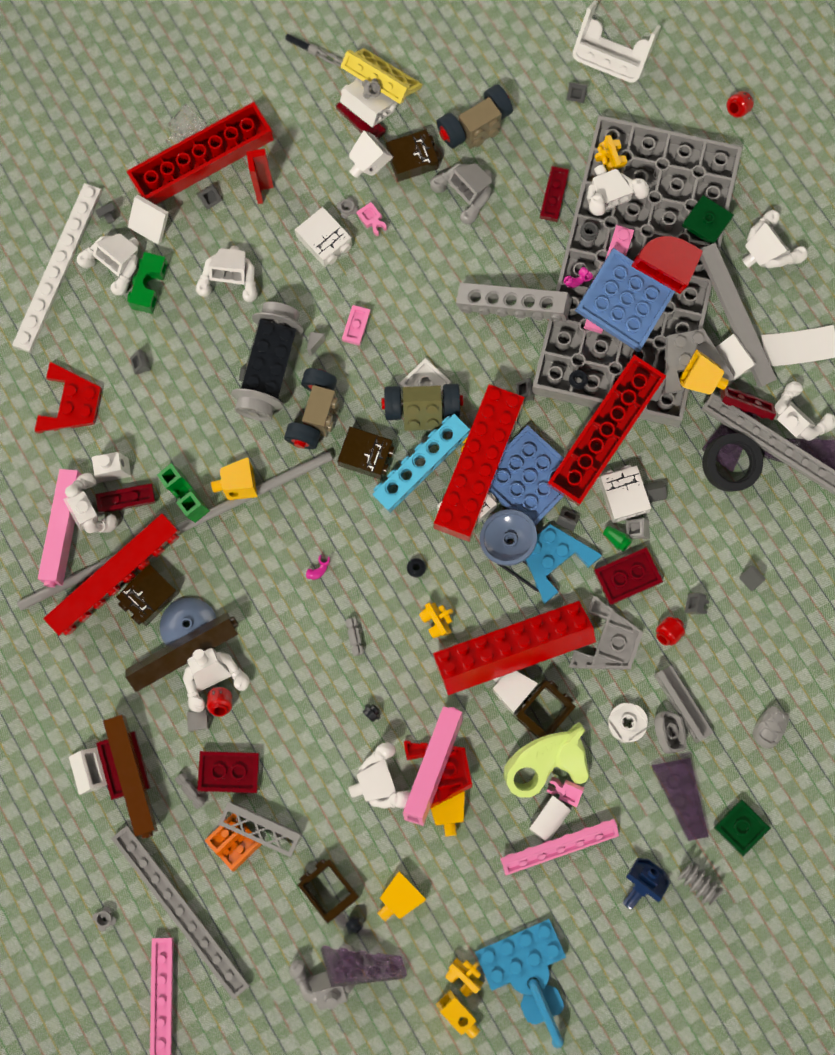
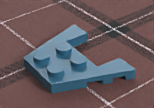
(550, 552)

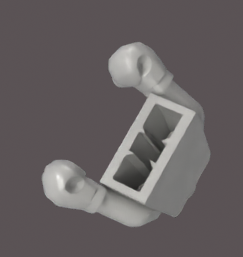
(470, 183)
(318, 988)

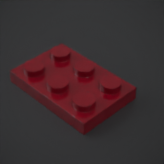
(628, 576)
(110, 769)
(228, 772)

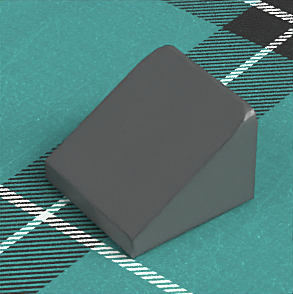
(209, 196)
(752, 578)

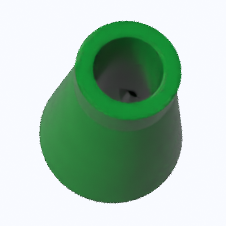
(618, 538)

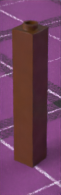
(130, 776)

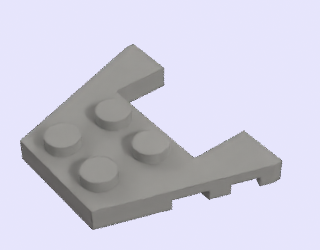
(680, 350)
(616, 645)

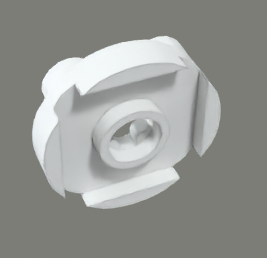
(627, 711)

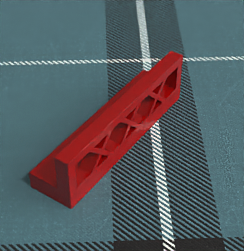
(259, 172)

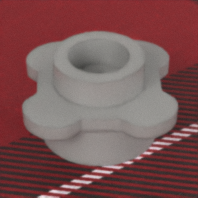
(375, 88)
(346, 203)
(98, 918)

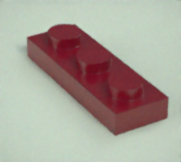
(378, 131)
(554, 194)
(748, 403)
(125, 498)

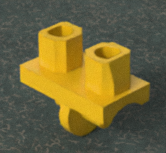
(608, 154)
(438, 616)
(468, 974)

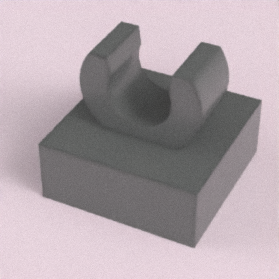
(106, 211)
(695, 604)

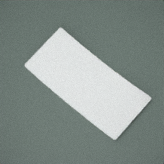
(799, 346)

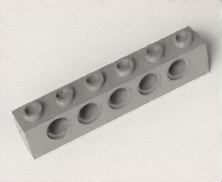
(488, 293)

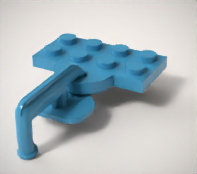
(528, 957)

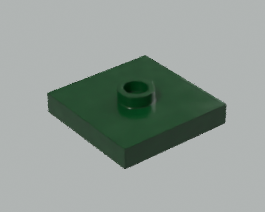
(707, 220)
(742, 828)

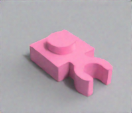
(370, 217)
(568, 792)

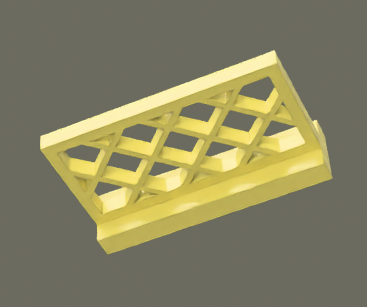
(391, 80)

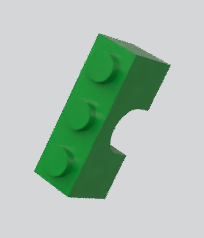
(150, 267)
(187, 497)

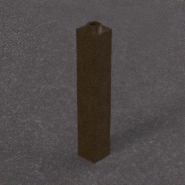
(178, 652)

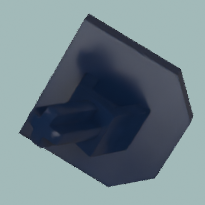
(647, 879)

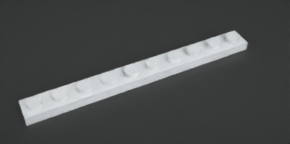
(57, 268)

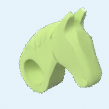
(543, 755)

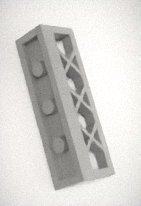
(683, 704)
(263, 821)

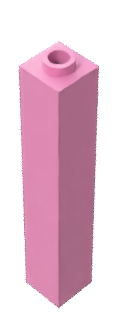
(58, 534)
(433, 766)

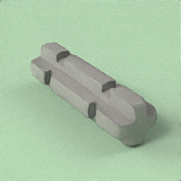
(354, 636)
(190, 791)

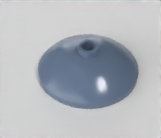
(503, 527)
(180, 611)

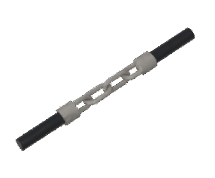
(313, 50)

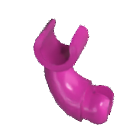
(585, 275)
(319, 572)

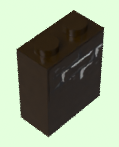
(413, 155)
(366, 453)
(146, 595)

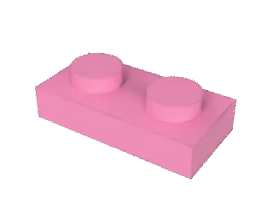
(356, 325)

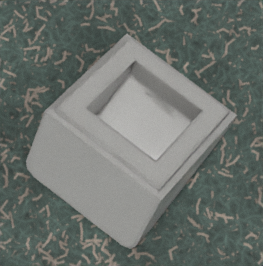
(314, 342)
(638, 528)
(197, 721)

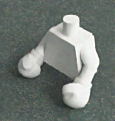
(613, 189)
(768, 248)
(117, 255)
(228, 267)
(796, 420)
(82, 510)
(208, 669)
(376, 782)

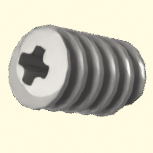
(700, 883)

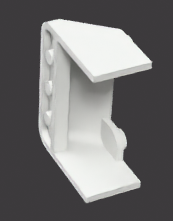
(610, 56)

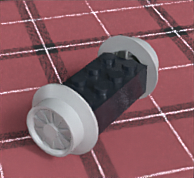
(267, 361)

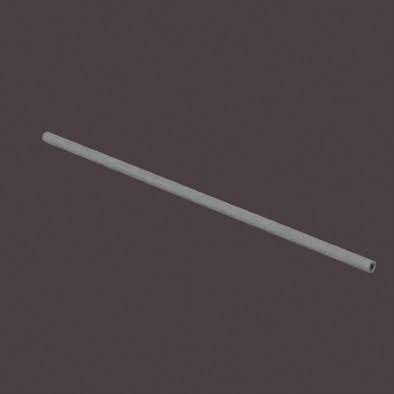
(184, 526)

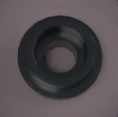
(578, 374)
(418, 573)
(372, 712)
(354, 925)

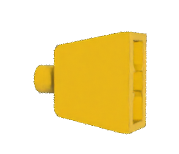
(703, 374)
(237, 480)
(449, 814)
(399, 898)
(453, 1010)

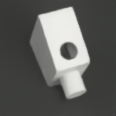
(368, 155)
(109, 467)
(513, 689)

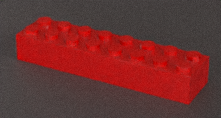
(201, 154)
(606, 430)
(478, 463)
(111, 575)
(514, 647)

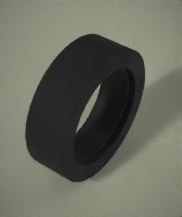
(755, 462)

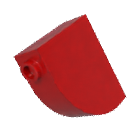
(668, 261)

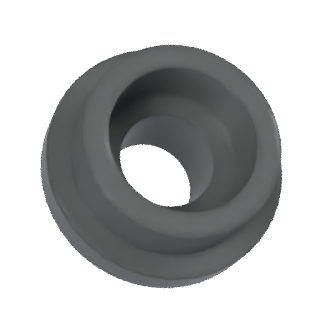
(589, 226)

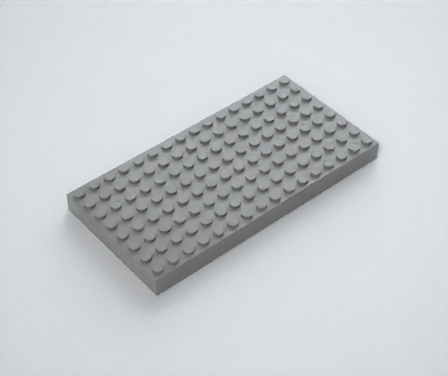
(678, 174)

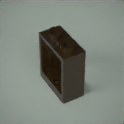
(529, 724)
(307, 878)

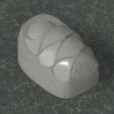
(770, 727)
(670, 732)

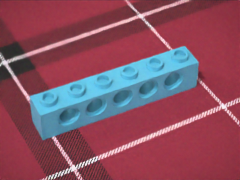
(419, 474)

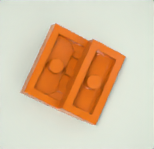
(231, 846)

